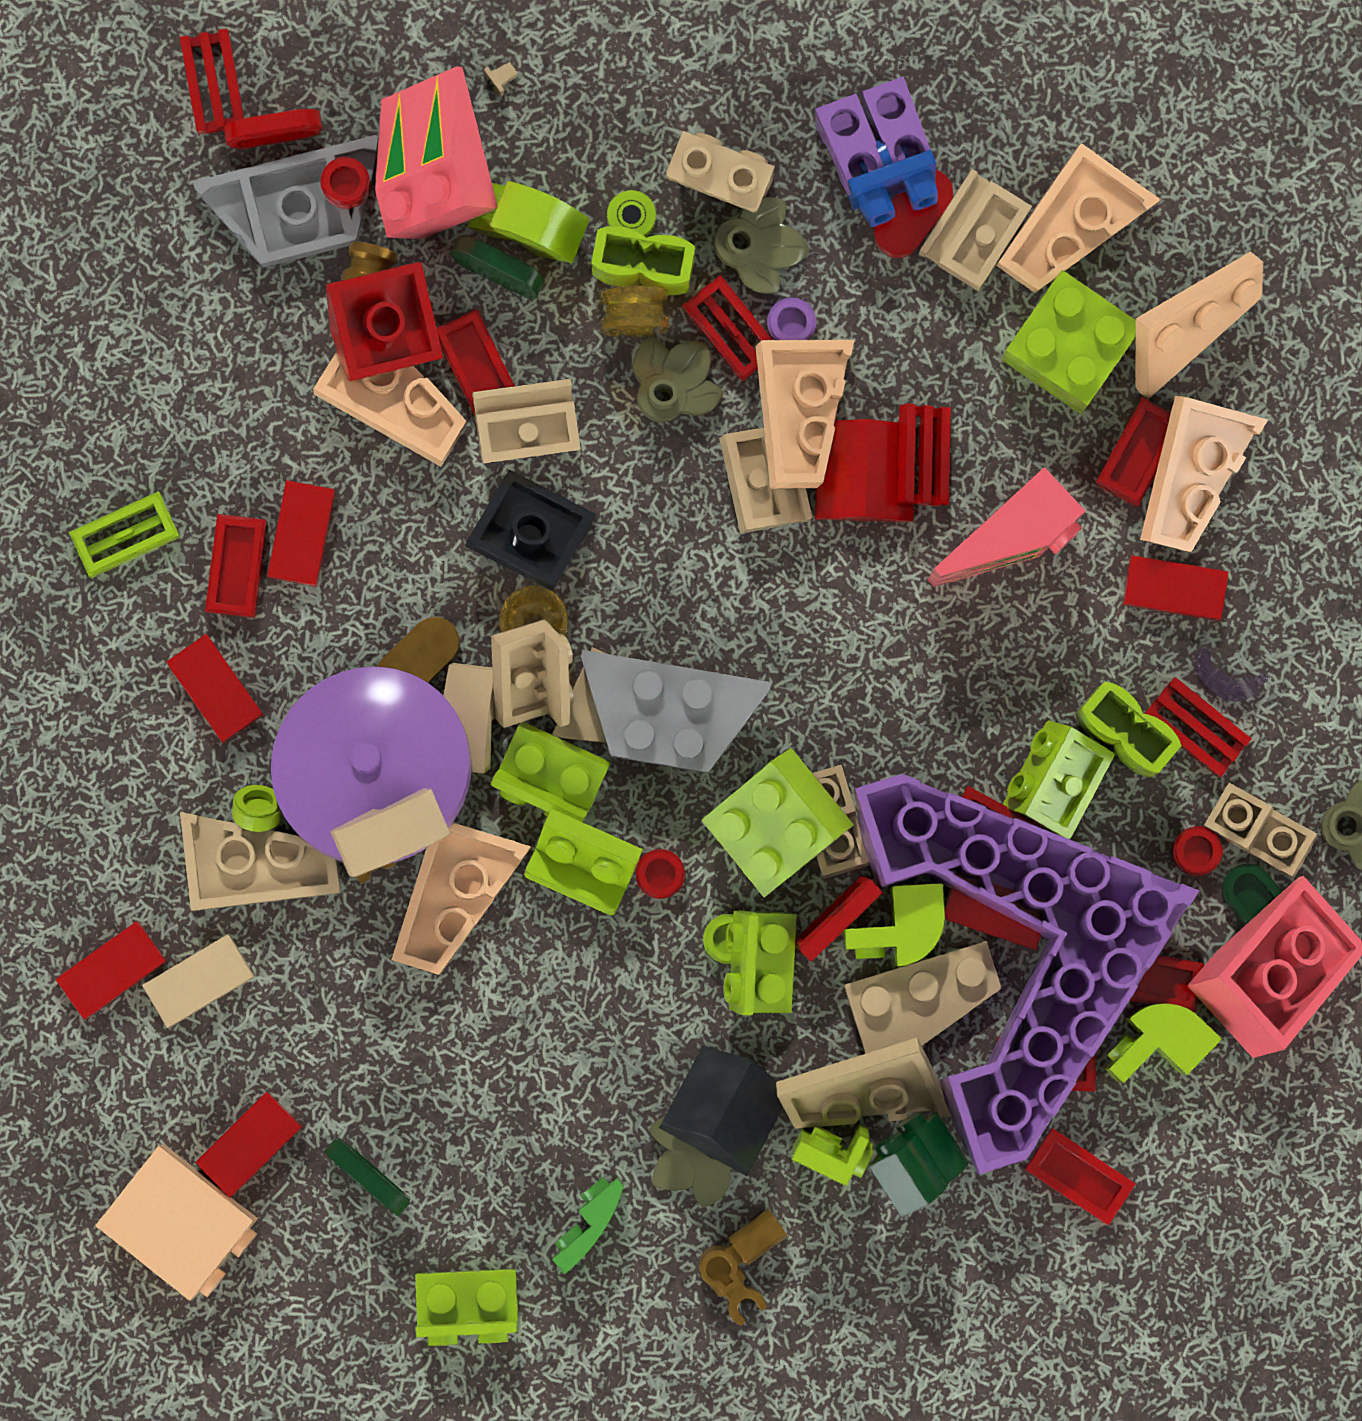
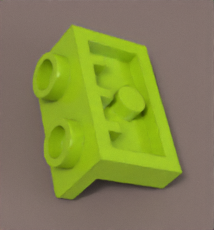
(549, 773)
(1058, 778)
(583, 862)
(760, 962)
(824, 1154)
(466, 1305)

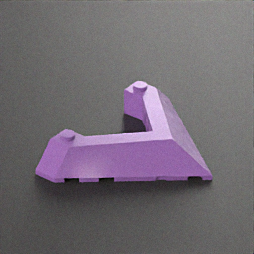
(1102, 937)

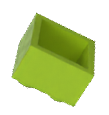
(1071, 342)
(777, 822)

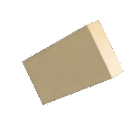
(198, 981)

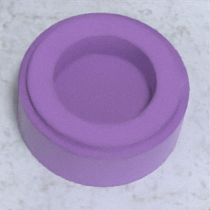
(791, 320)

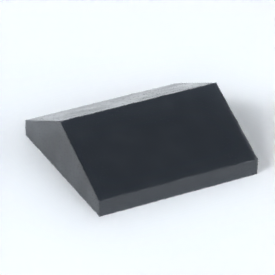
(531, 530)
(725, 1108)

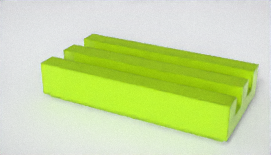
(132, 552)

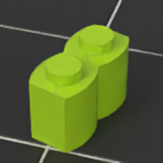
(629, 258)
(1137, 738)

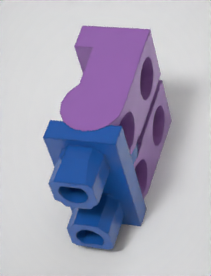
(884, 166)

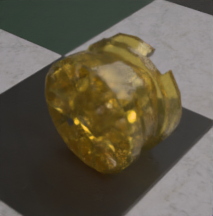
(634, 311)
(533, 605)

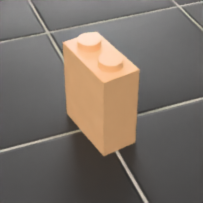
(178, 1223)

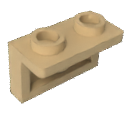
(720, 172)
(531, 674)

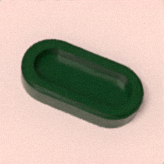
(497, 266)
(1248, 891)
(368, 1176)

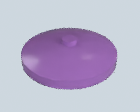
(364, 746)

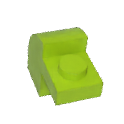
(534, 222)
(915, 927)
(1171, 1031)

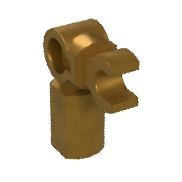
(721, 1265)

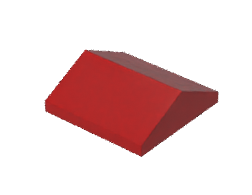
(382, 321)
(862, 474)

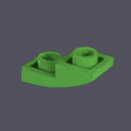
(600, 1205)

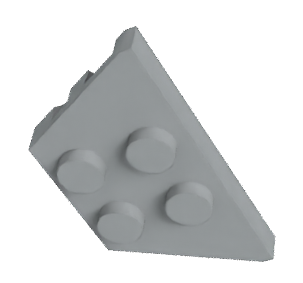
(281, 206)
(668, 710)

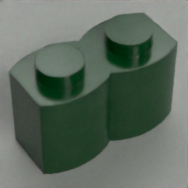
(917, 1162)

